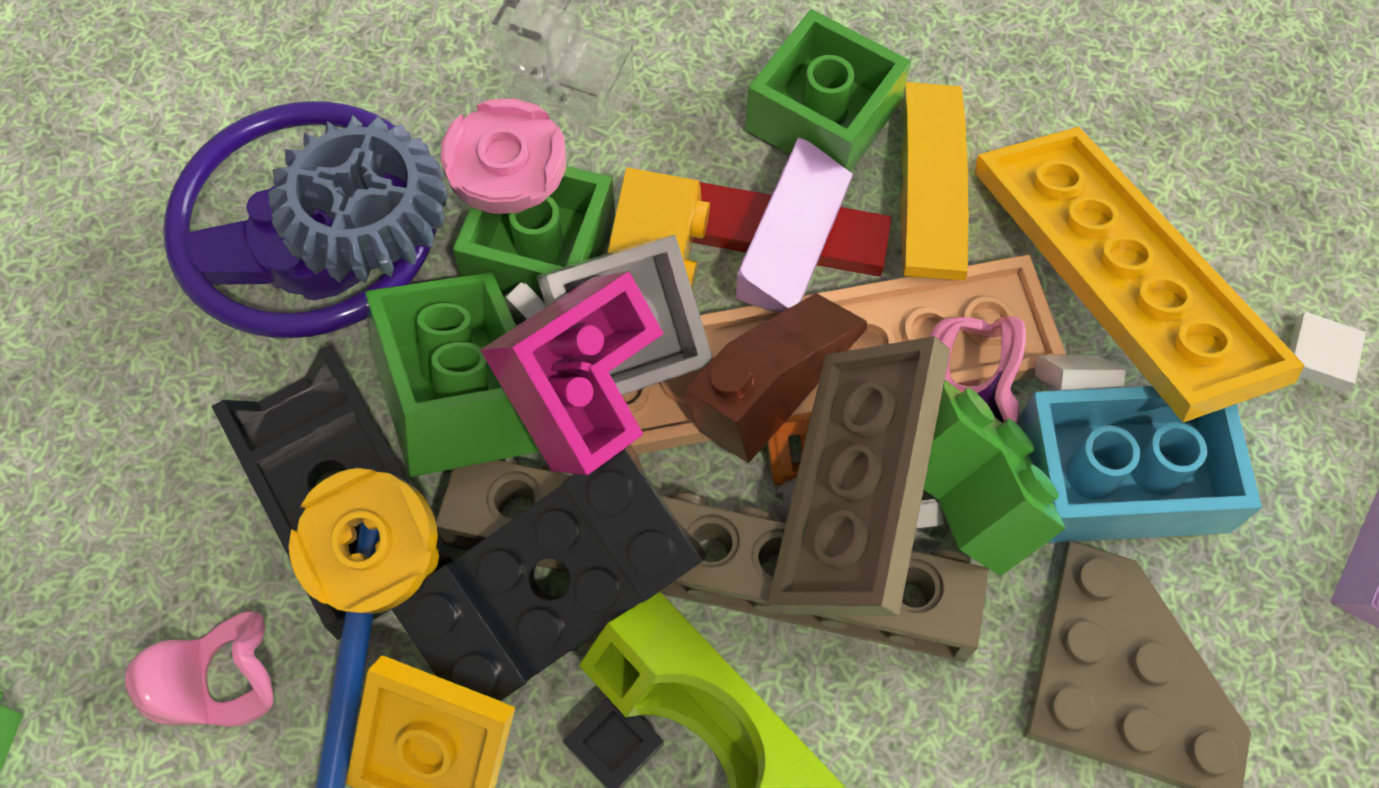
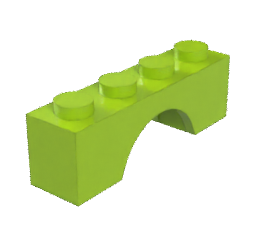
(665, 668)

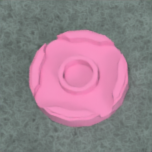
(503, 156)

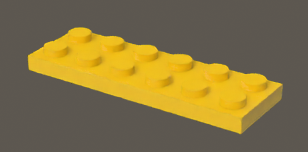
(1138, 275)

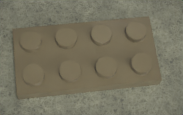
(861, 481)

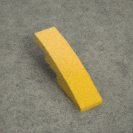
(934, 183)

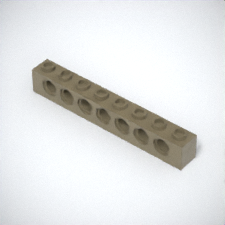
(951, 585)

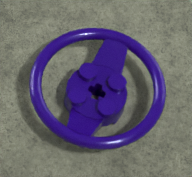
(252, 248)

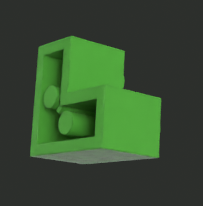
(987, 483)

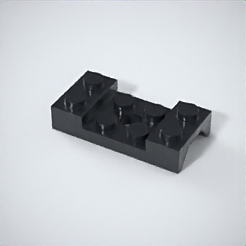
(298, 438)
(490, 622)

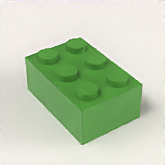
(436, 378)

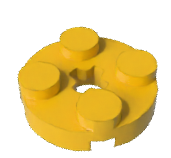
(328, 525)

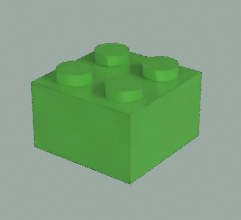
(826, 90)
(547, 237)

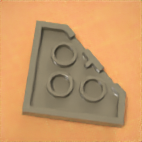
(1129, 683)

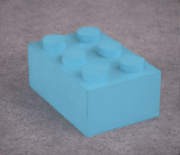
(1136, 468)

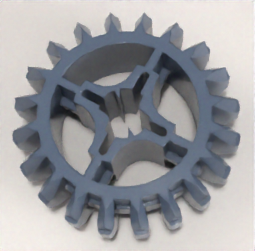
(370, 214)

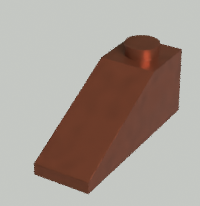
(769, 374)

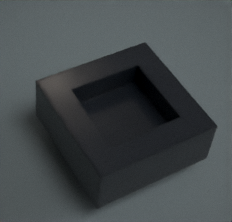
(613, 744)

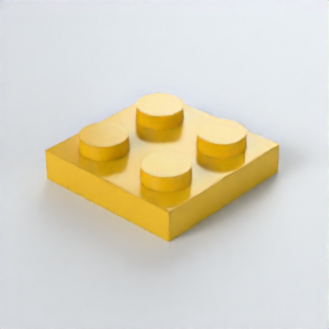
(426, 732)

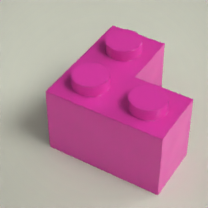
(560, 369)

